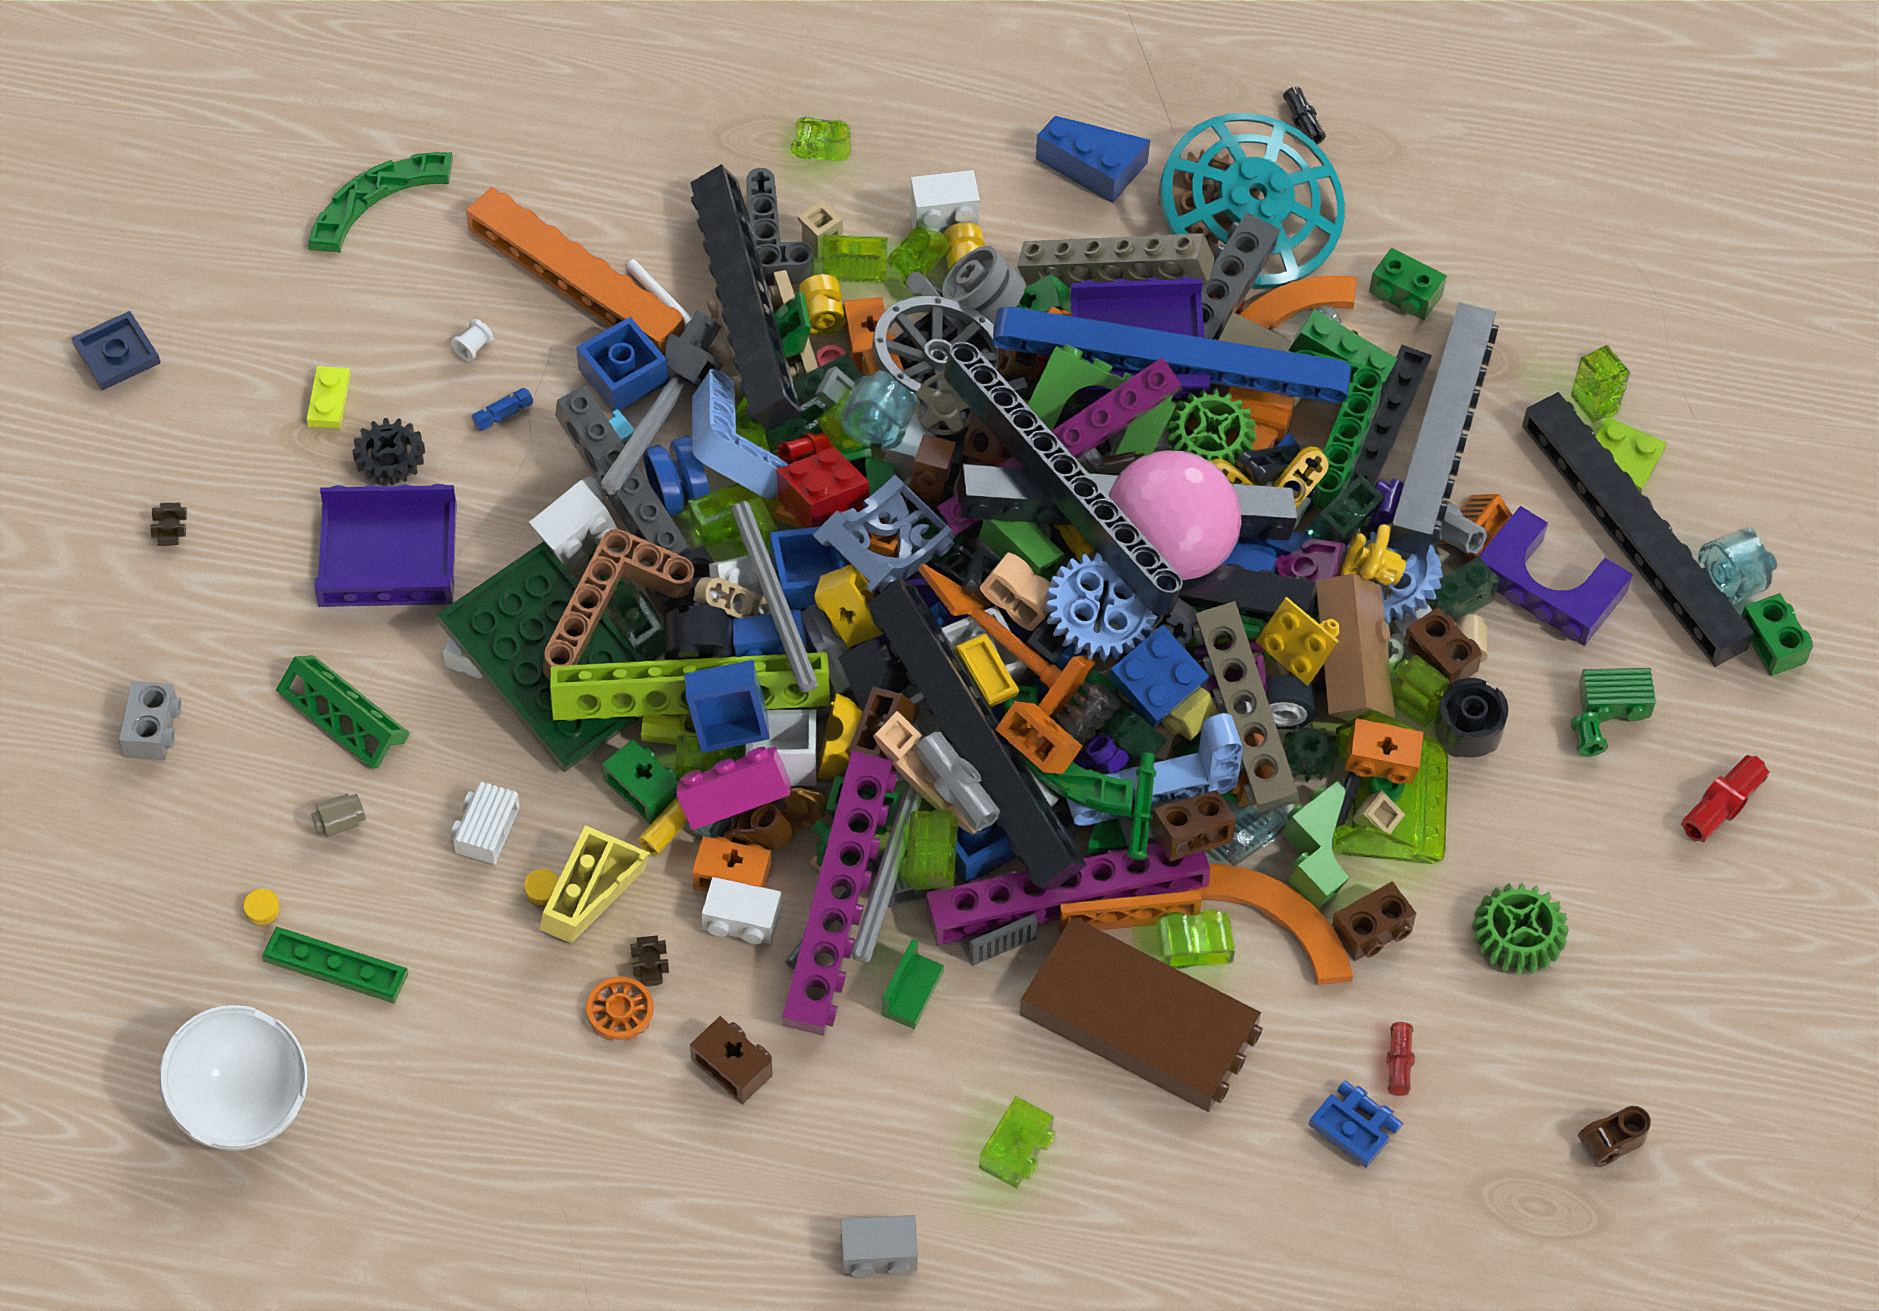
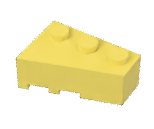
(590, 882)

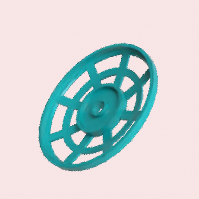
(1260, 174)

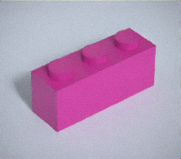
(733, 787)

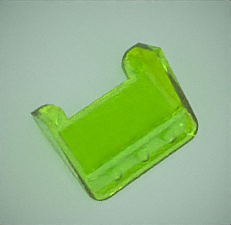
(1422, 831)

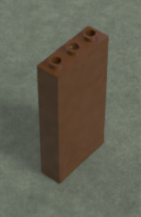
(1141, 1014)

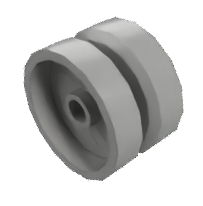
(984, 282)

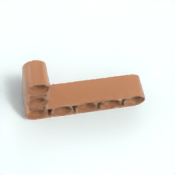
(600, 592)

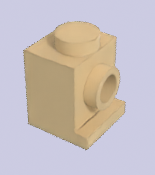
(819, 221)

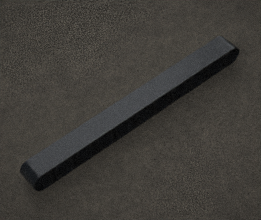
(1063, 479)

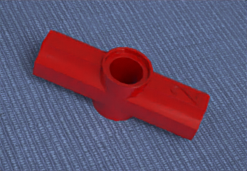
(1725, 798)

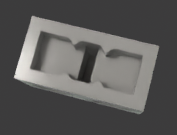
(143, 720)

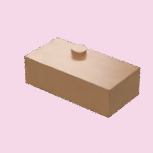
(1359, 664)

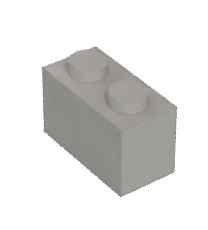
(879, 1245)

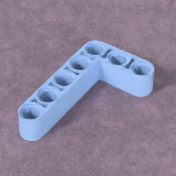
(719, 445)
(1186, 776)

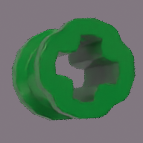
(1589, 734)

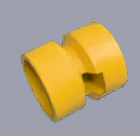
(961, 240)
(823, 304)

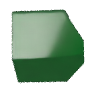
(793, 324)

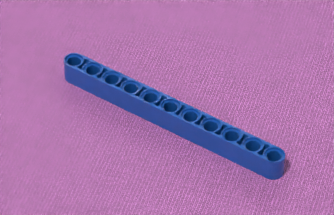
(1140, 347)

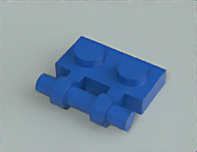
(1349, 1129)

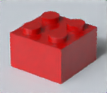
(820, 487)

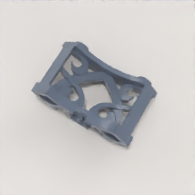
(850, 537)

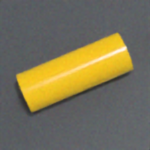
(663, 828)

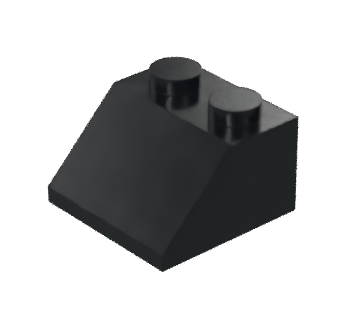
(873, 666)

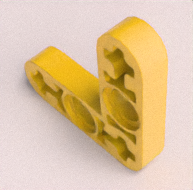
(1314, 475)

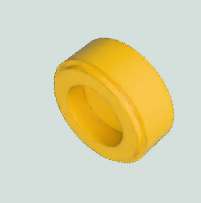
(540, 886)
(261, 907)

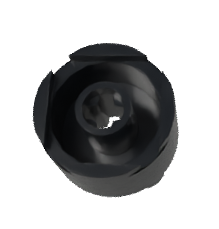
(698, 633)
(1471, 718)

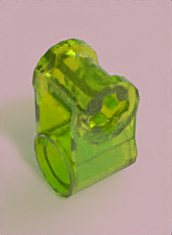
(823, 139)
(918, 252)

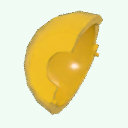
(838, 737)

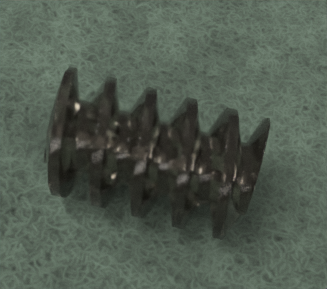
(1089, 712)

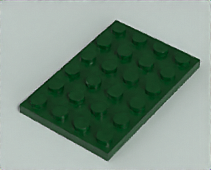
(505, 635)

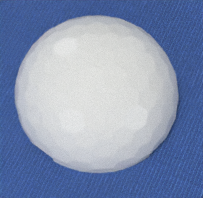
(233, 1078)

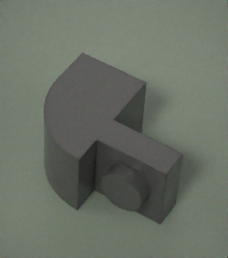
(689, 353)

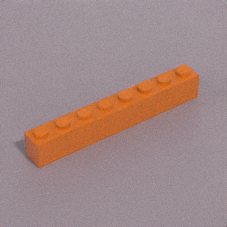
(570, 267)

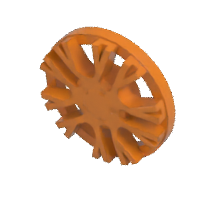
(619, 1008)

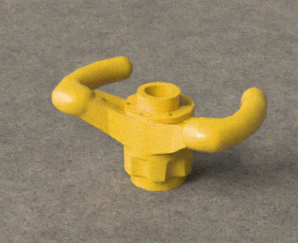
(1374, 560)

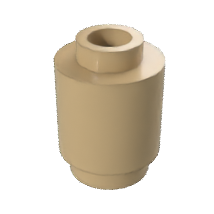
(1474, 628)

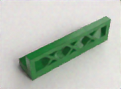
(349, 701)

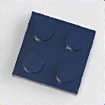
(116, 350)

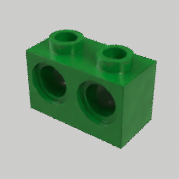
(1771, 636)

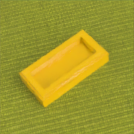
(987, 670)

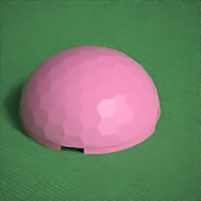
(1181, 509)

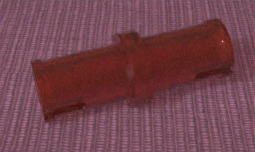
(1400, 1059)

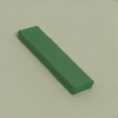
(335, 964)

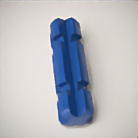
(502, 409)

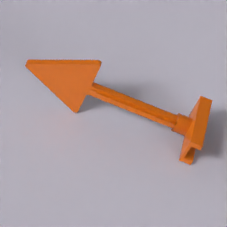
(1061, 683)

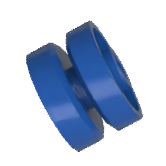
(675, 476)

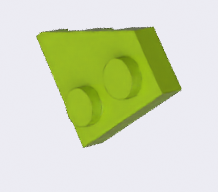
(1632, 450)

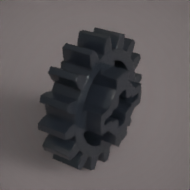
(389, 451)

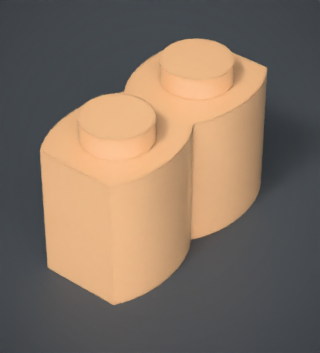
(1017, 590)

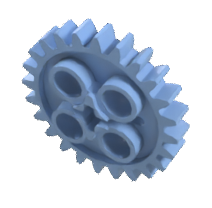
(1415, 586)
(1070, 598)

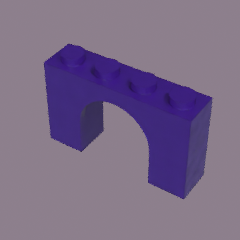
(1573, 611)

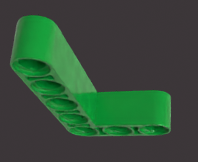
(1351, 423)

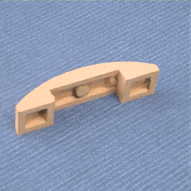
(899, 742)

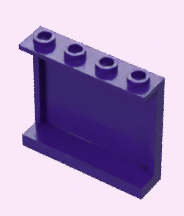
(1147, 304)
(387, 545)

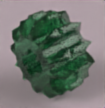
(1310, 752)

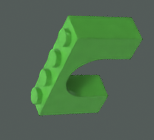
(1069, 372)
(1026, 542)

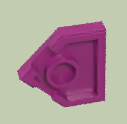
(1314, 561)

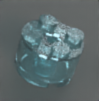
(878, 410)
(1738, 564)

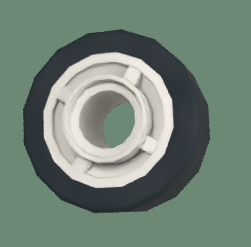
(1290, 701)

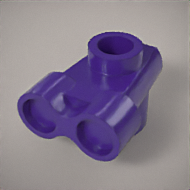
(1387, 509)
(1102, 755)

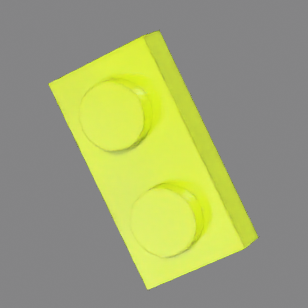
(328, 397)

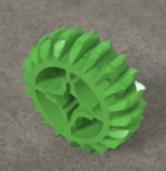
(1204, 409)
(1528, 944)

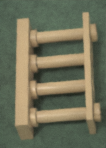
(779, 295)

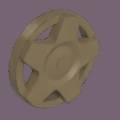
(943, 406)

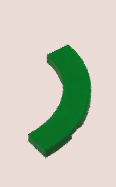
(370, 187)
(1077, 784)

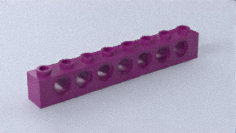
(1094, 424)
(861, 773)
(986, 916)

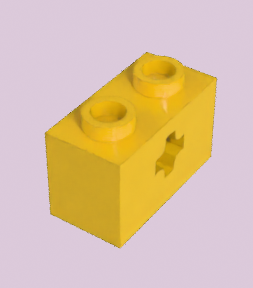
(846, 602)

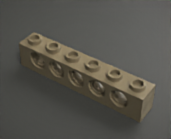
(1117, 258)
(1226, 622)

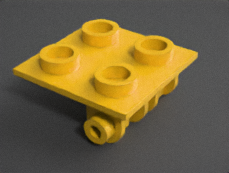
(1299, 640)

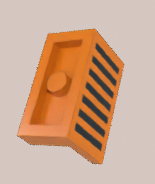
(1488, 512)

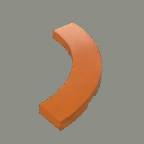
(1300, 295)
(1288, 910)

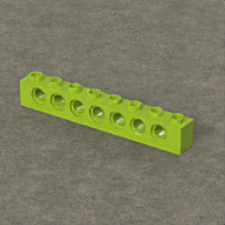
(661, 689)

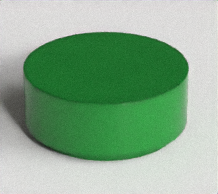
(1392, 790)

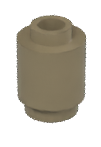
(338, 814)

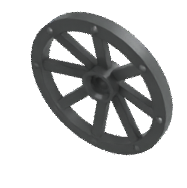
(935, 352)

